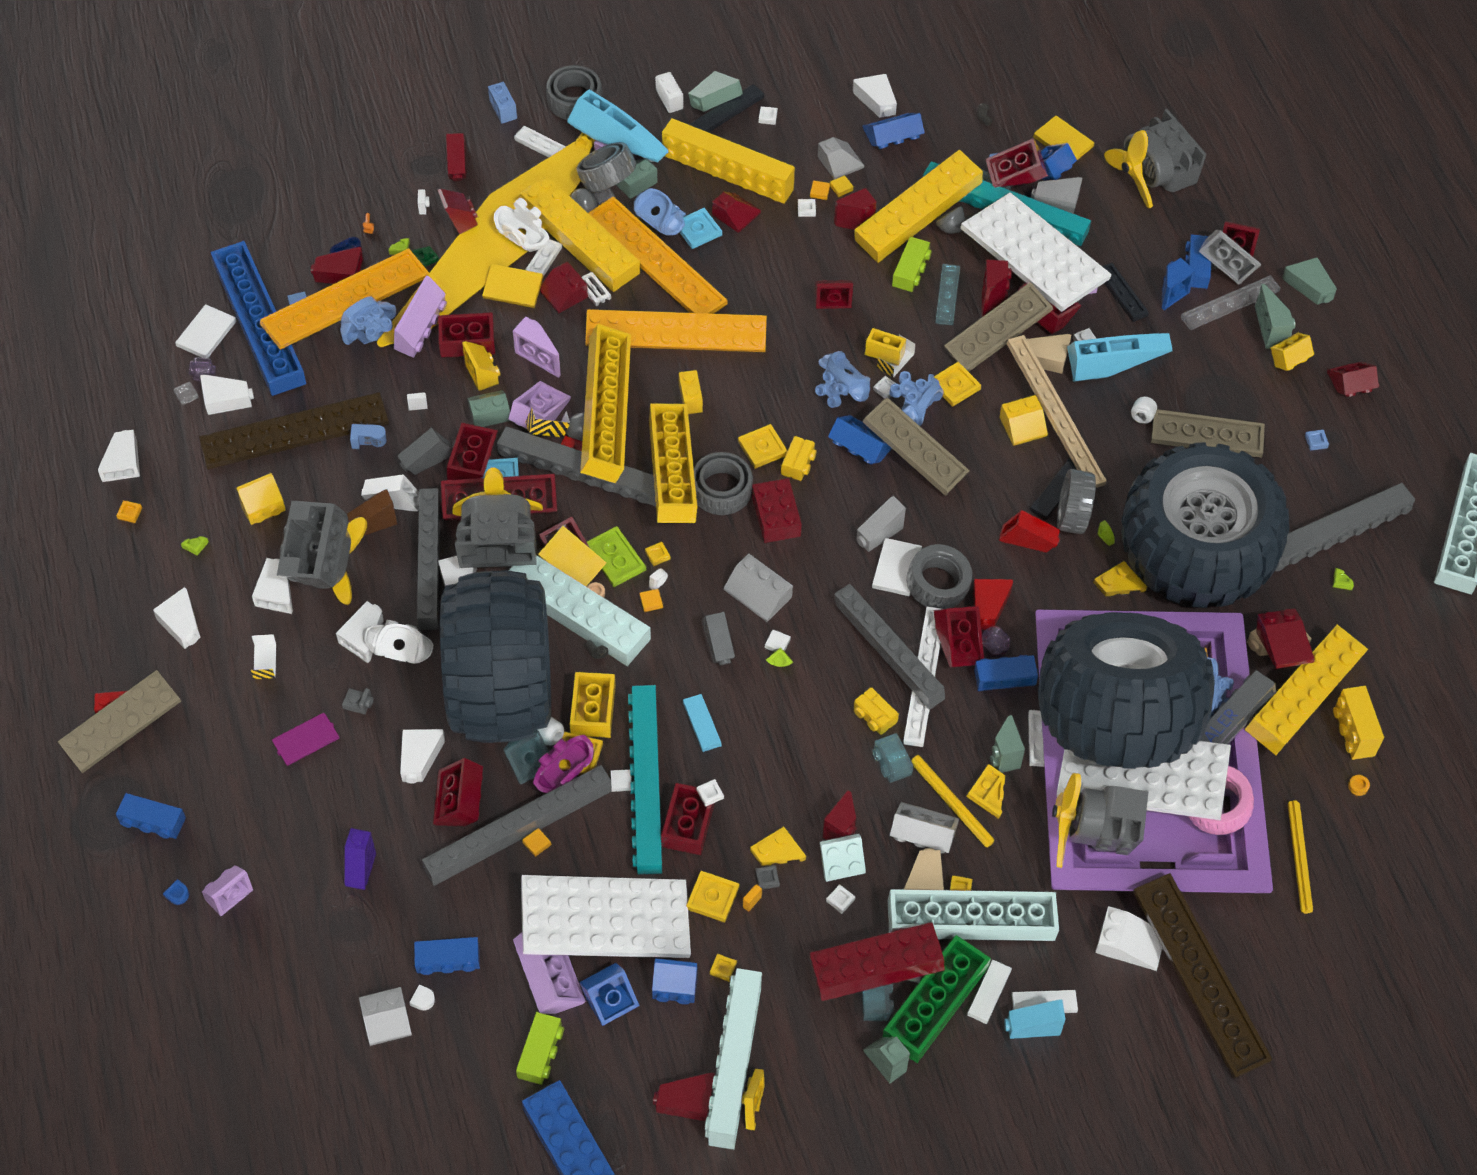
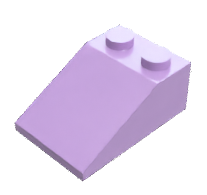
(535, 346)
(543, 399)

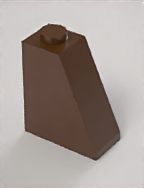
(377, 511)

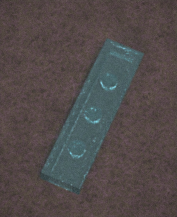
(947, 294)

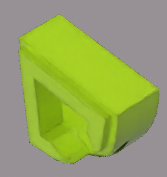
(400, 246)
(1106, 533)
(195, 545)
(1341, 580)
(779, 658)

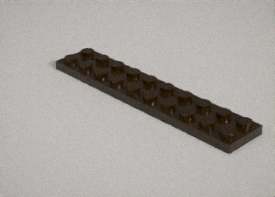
(291, 430)
(1202, 976)

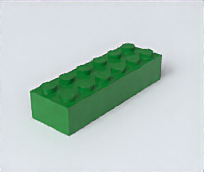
(937, 998)

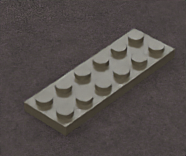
(998, 326)
(1185, 429)
(916, 446)
(119, 721)

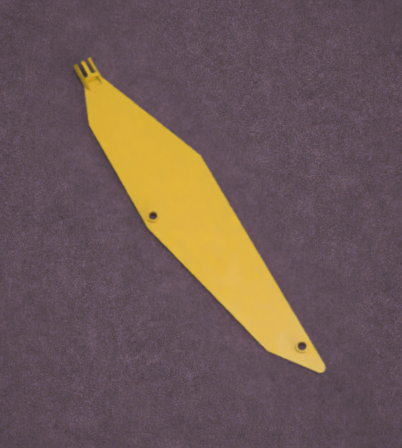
(469, 258)

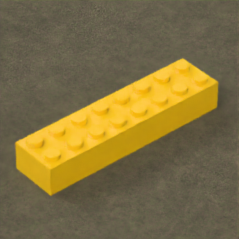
(728, 161)
(918, 206)
(582, 234)
(672, 463)
(1306, 690)

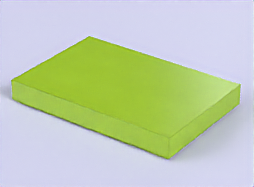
(620, 557)

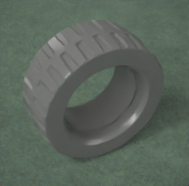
(569, 77)
(606, 166)
(1076, 501)
(723, 502)
(944, 558)

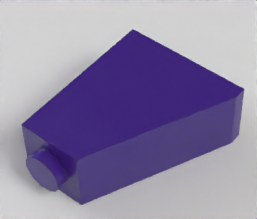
(358, 858)

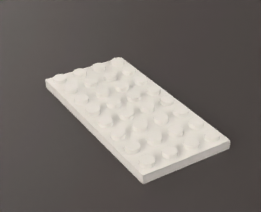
(1036, 251)
(1184, 787)
(604, 916)

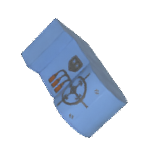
(367, 435)

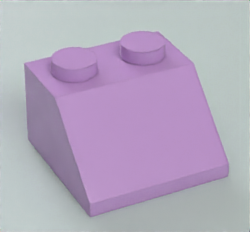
(227, 889)

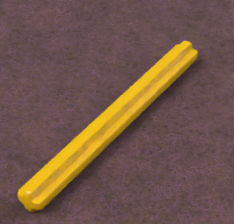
(952, 801)
(1300, 857)

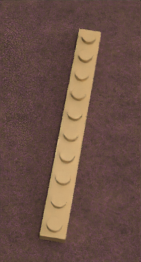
(1054, 408)

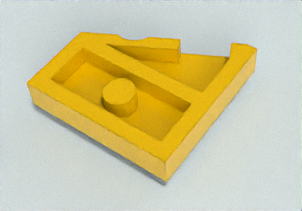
(1119, 580)
(989, 791)
(777, 849)
(752, 1097)

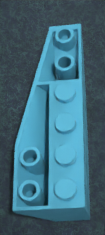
(610, 125)
(1116, 354)

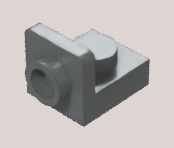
(358, 701)

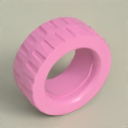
(1236, 817)

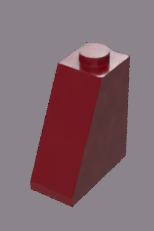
(456, 156)
(337, 266)
(685, 1097)

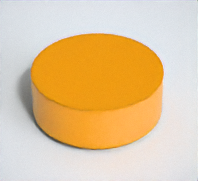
(1359, 785)

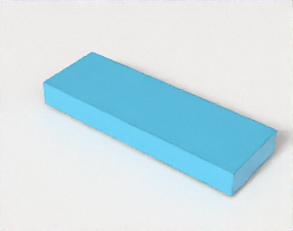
(702, 722)

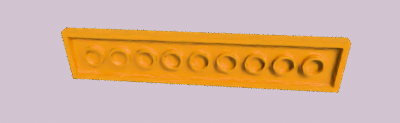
(659, 259)
(329, 304)
(684, 330)

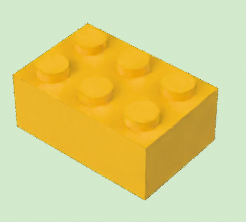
(592, 704)
(1358, 722)

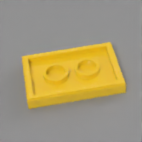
(1059, 132)
(512, 285)
(572, 557)

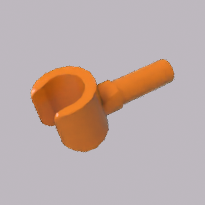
(368, 227)

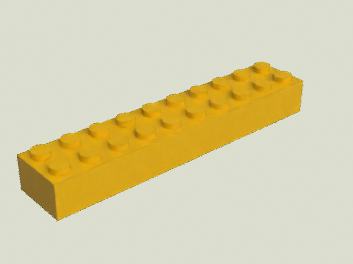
(606, 404)

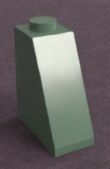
(714, 91)
(1311, 280)
(889, 1057)

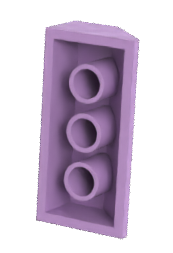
(419, 318)
(550, 980)

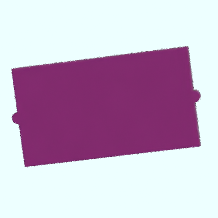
(305, 739)

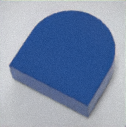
(177, 893)

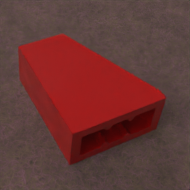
(1029, 532)
(991, 598)

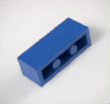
(1198, 261)
(1006, 672)
(150, 816)
(447, 955)

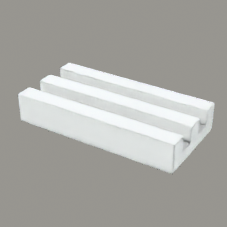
(600, 298)

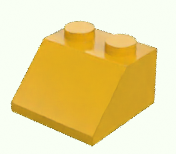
(480, 365)
(1023, 420)
(261, 499)

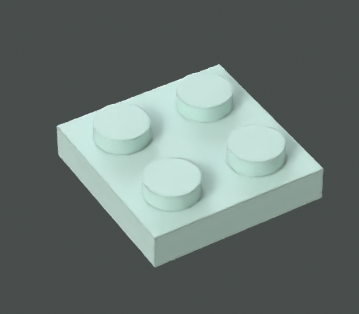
(842, 857)

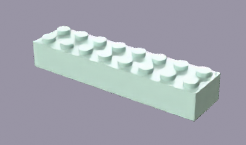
(1459, 554)
(588, 612)
(976, 914)
(733, 1059)

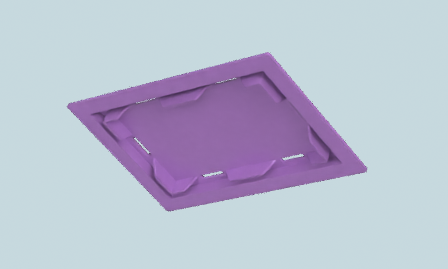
(1202, 860)

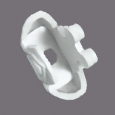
(510, 220)
(381, 639)

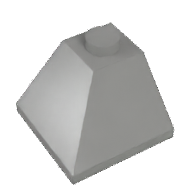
(838, 157)

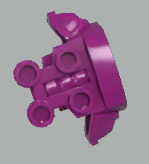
(576, 750)

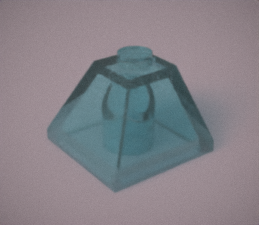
(525, 756)

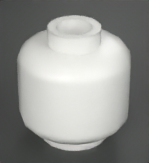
(1144, 410)
(553, 732)

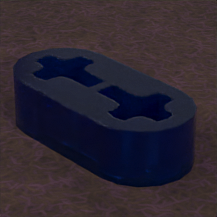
(346, 244)

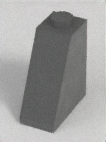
(425, 452)
(718, 638)

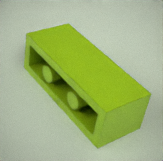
(911, 264)
(540, 1048)

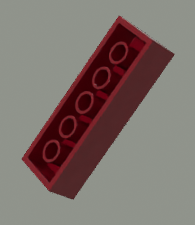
(532, 487)
(877, 961)

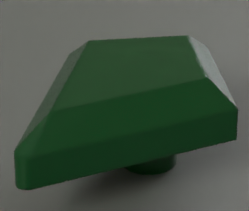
(425, 255)

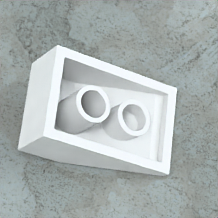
(1129, 939)

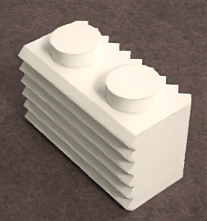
(669, 92)

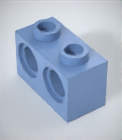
(502, 102)

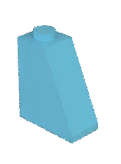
(1036, 1020)

